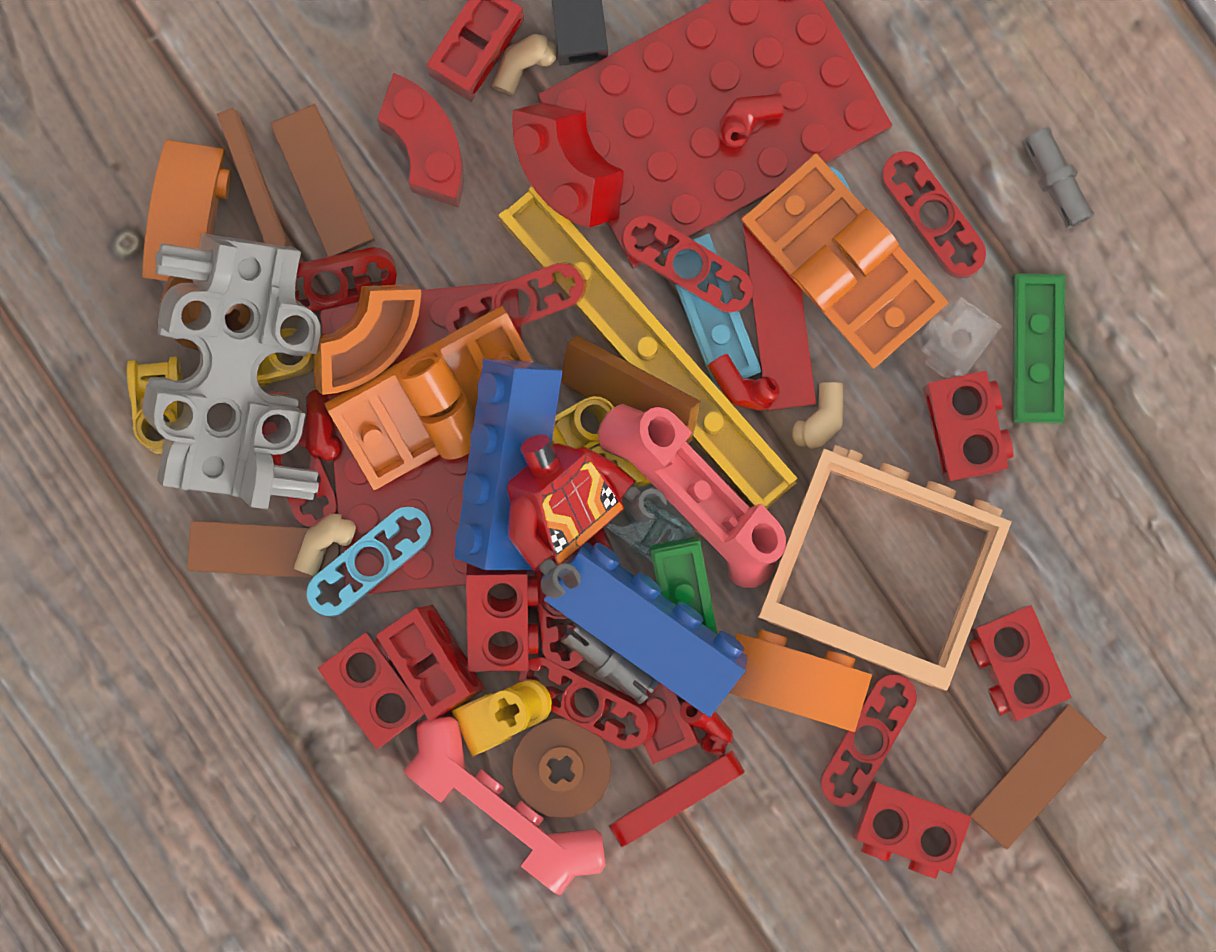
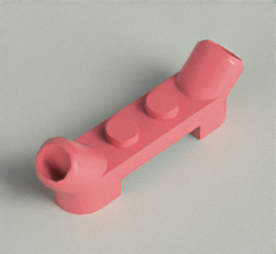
(658, 449)
(554, 856)

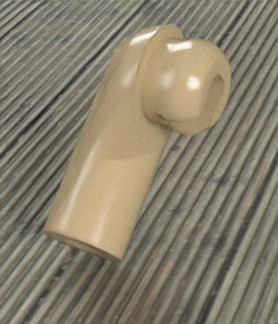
(519, 56)
(824, 422)
(321, 536)

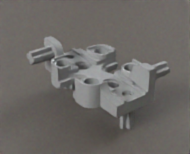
(237, 456)

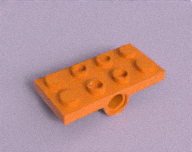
(844, 261)
(424, 401)

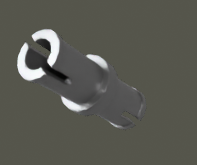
(1058, 178)
(610, 663)

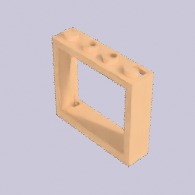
(933, 498)

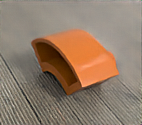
(184, 198)
(369, 338)
(802, 683)

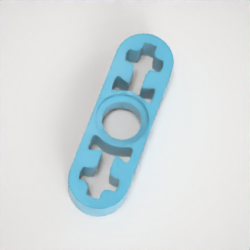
(347, 594)

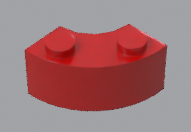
(428, 138)
(565, 165)

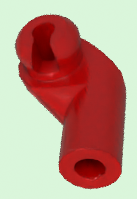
(744, 114)
(743, 391)
(319, 428)
(717, 733)

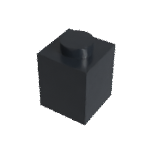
(579, 31)

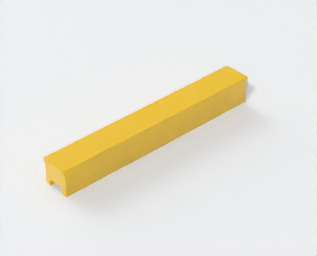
(646, 344)

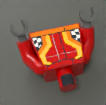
(563, 503)

